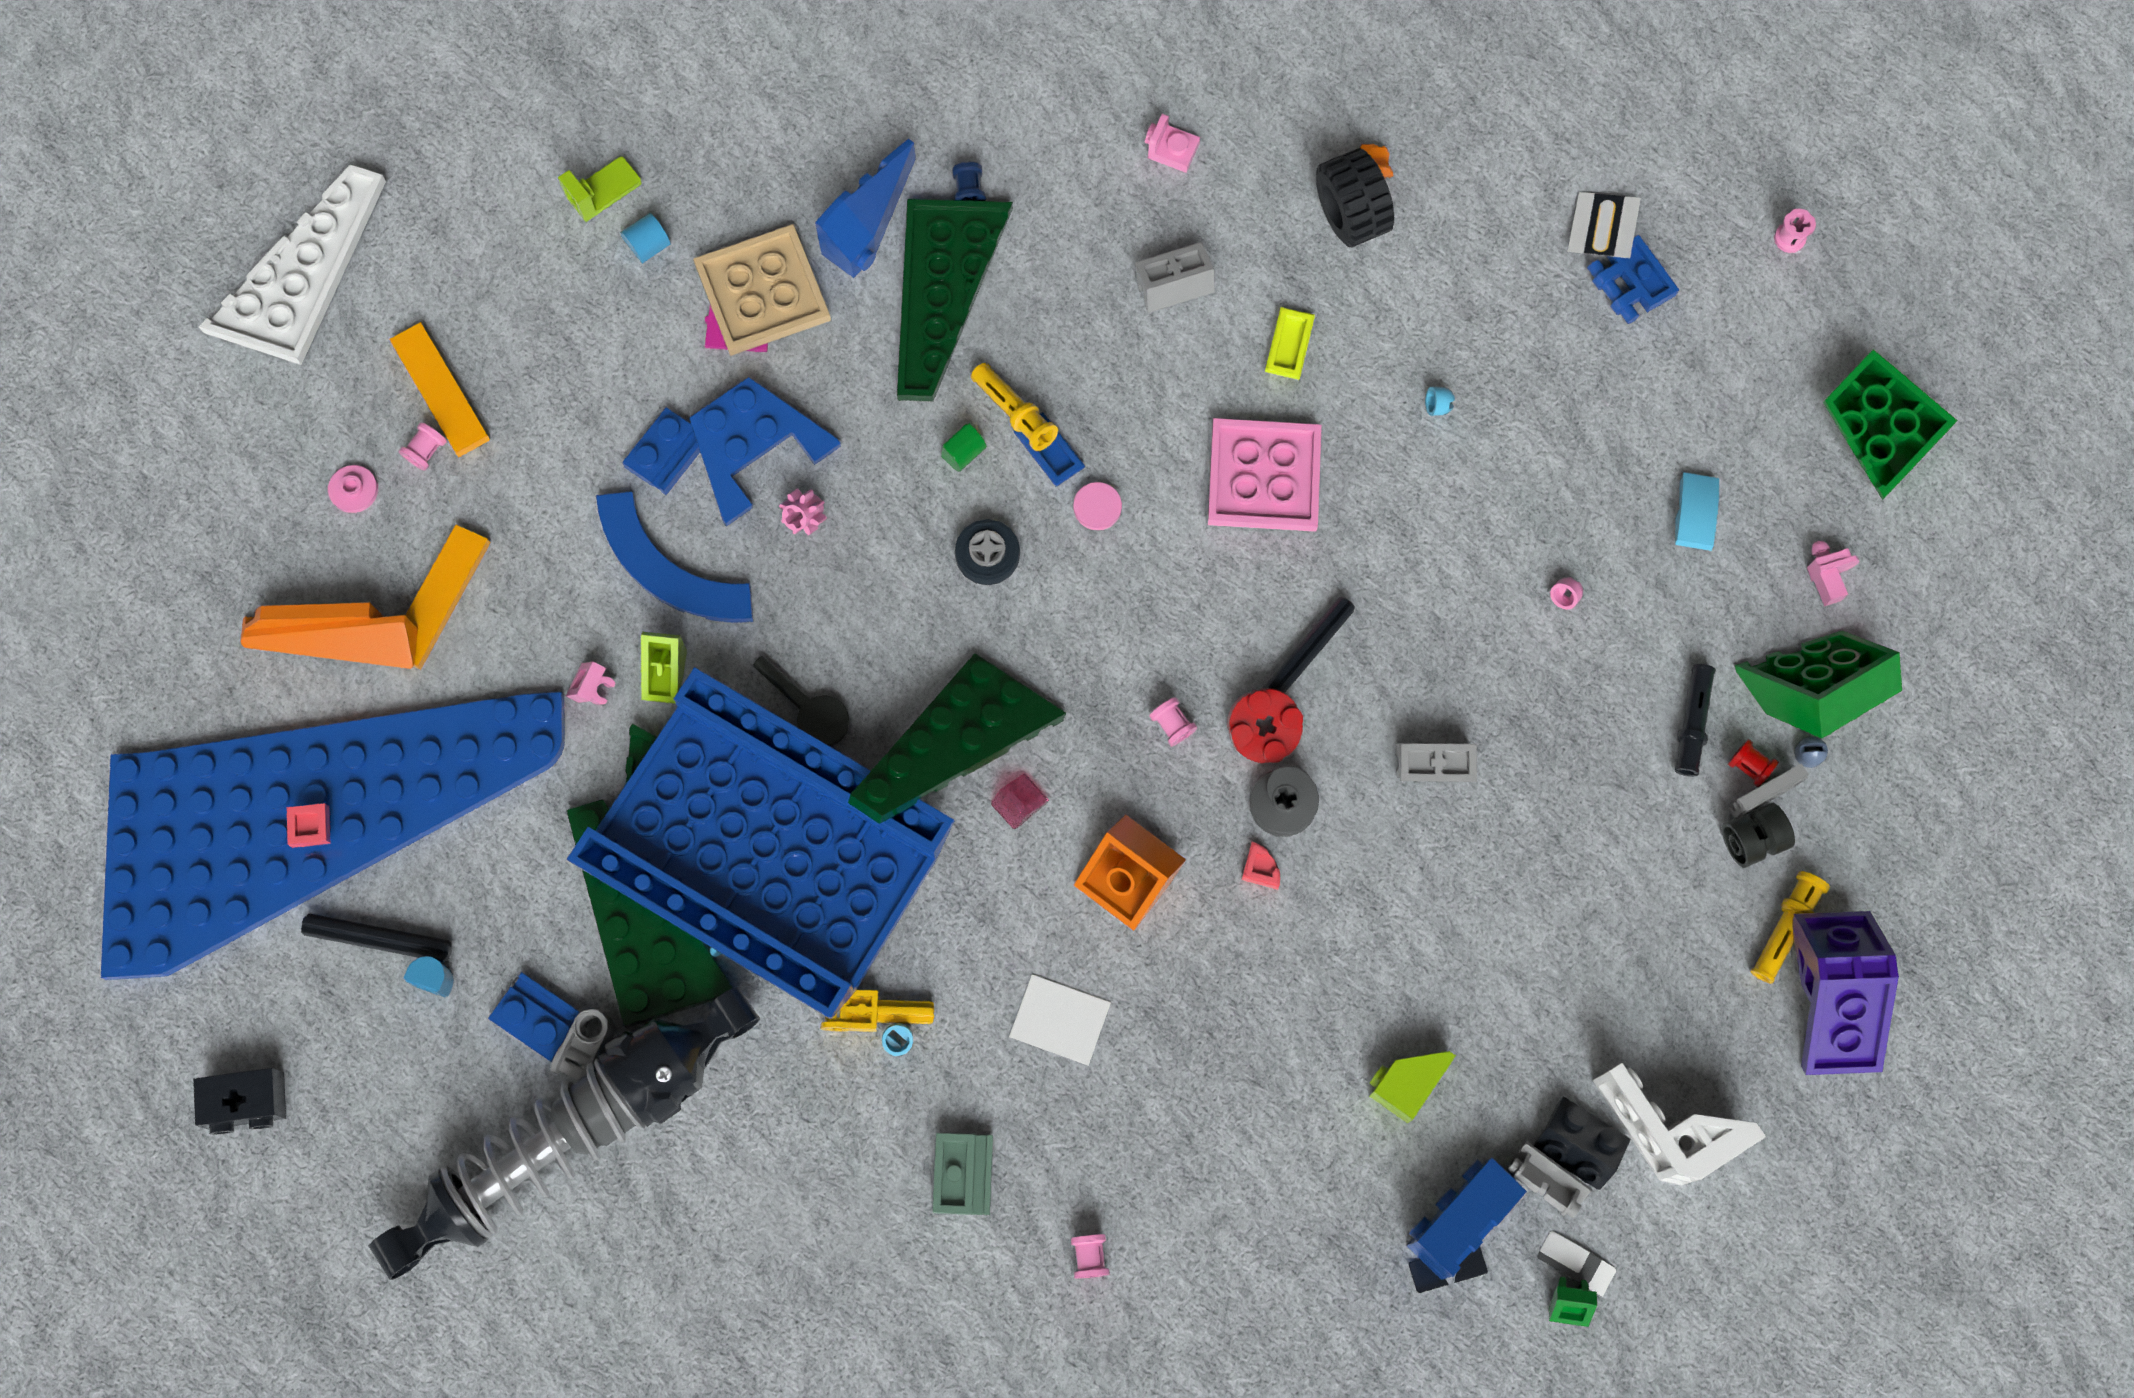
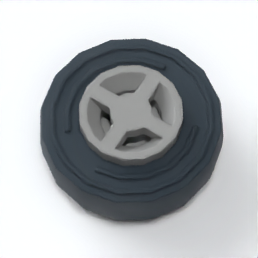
(987, 538)

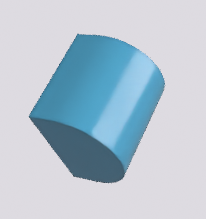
(645, 237)
(430, 976)

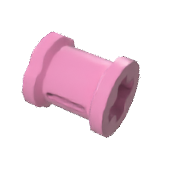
(1789, 231)
(422, 446)
(1173, 721)
(1090, 1256)

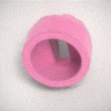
(1559, 589)

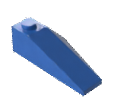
(857, 221)

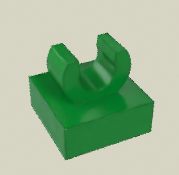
(1572, 1304)

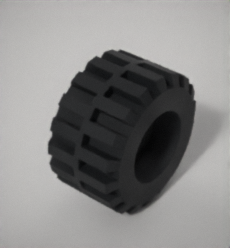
(1355, 197)

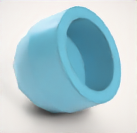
(1438, 401)
(892, 1045)

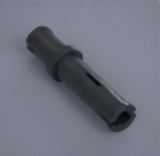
(1693, 734)

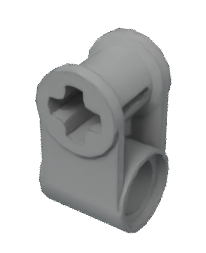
(580, 1047)

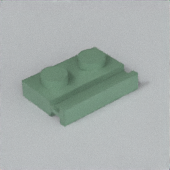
(963, 1174)

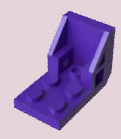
(1850, 989)

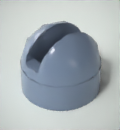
(1812, 758)

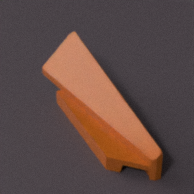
(333, 632)

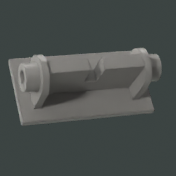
(1548, 1179)

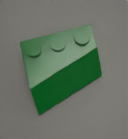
(1886, 420)
(1824, 682)

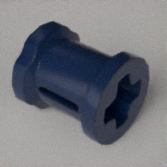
(968, 181)

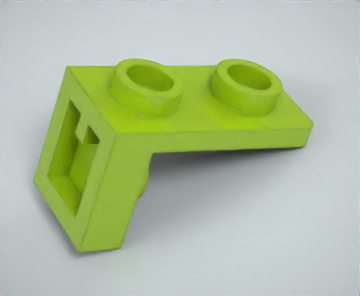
(601, 189)

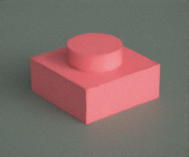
(308, 825)

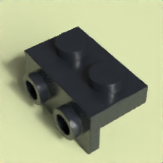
(1582, 1143)

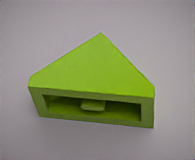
(661, 666)

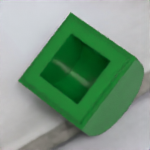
(963, 447)

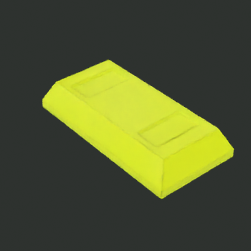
(1290, 343)

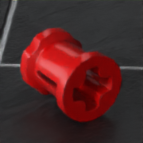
(1753, 763)

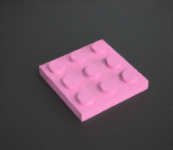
(1264, 474)

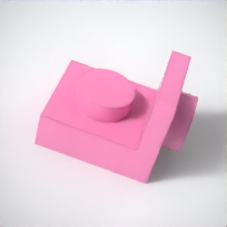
(1171, 145)

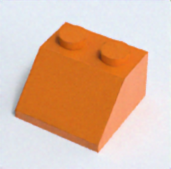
(1129, 871)

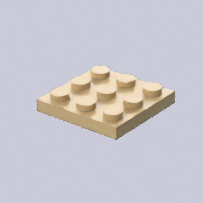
(761, 289)

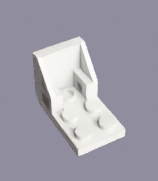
(1703, 1139)

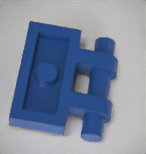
(1643, 276)

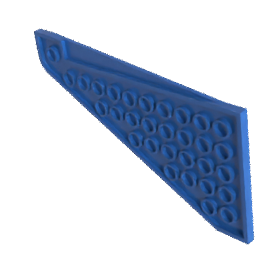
(204, 826)

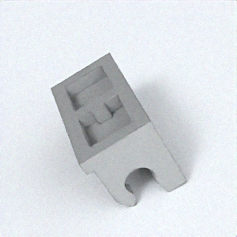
(1175, 277)
(1436, 762)

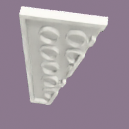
(298, 277)

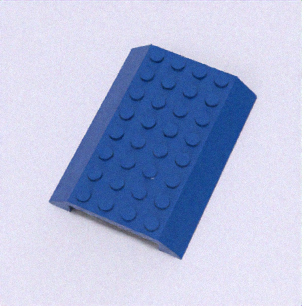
(755, 851)

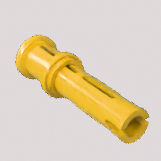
(1023, 415)
(1801, 901)

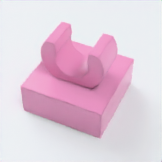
(586, 683)

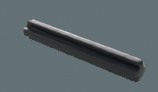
(1311, 645)
(375, 937)

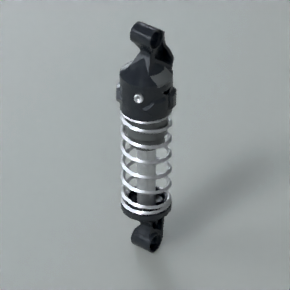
(630, 1085)

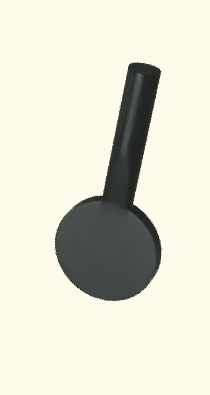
(819, 716)

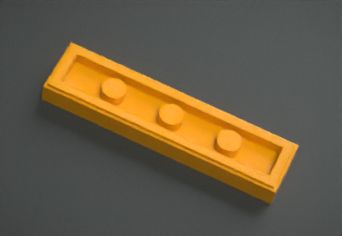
(439, 389)
(444, 588)

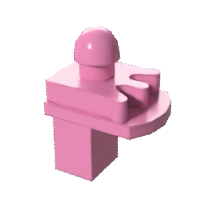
(1826, 571)

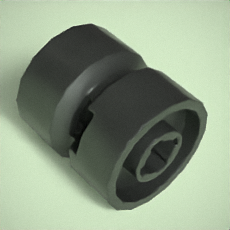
(1755, 836)

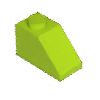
(1409, 1083)

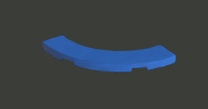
(661, 577)

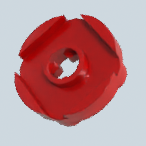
(1286, 721)

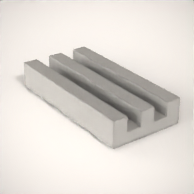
(1769, 791)

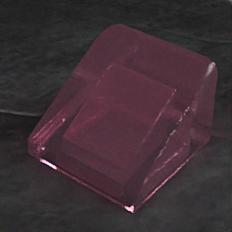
(1019, 801)

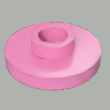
(353, 489)
(1097, 506)

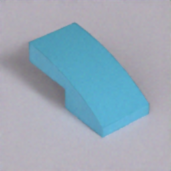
(1697, 511)

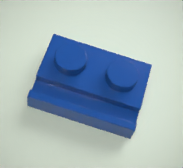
(663, 452)
(534, 1016)

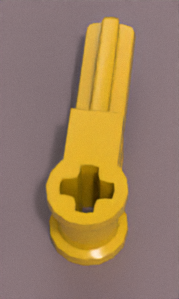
(865, 1011)

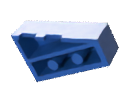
(1465, 1217)

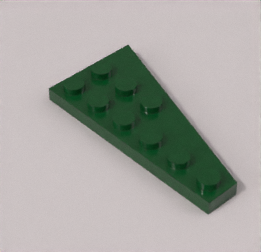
(959, 732)

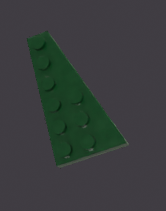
(944, 268)
(649, 960)

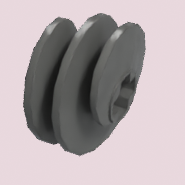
(1292, 785)

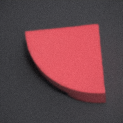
(1261, 868)

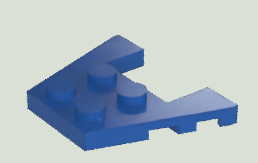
(744, 428)

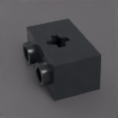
(217, 1097)

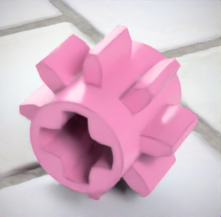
(802, 511)

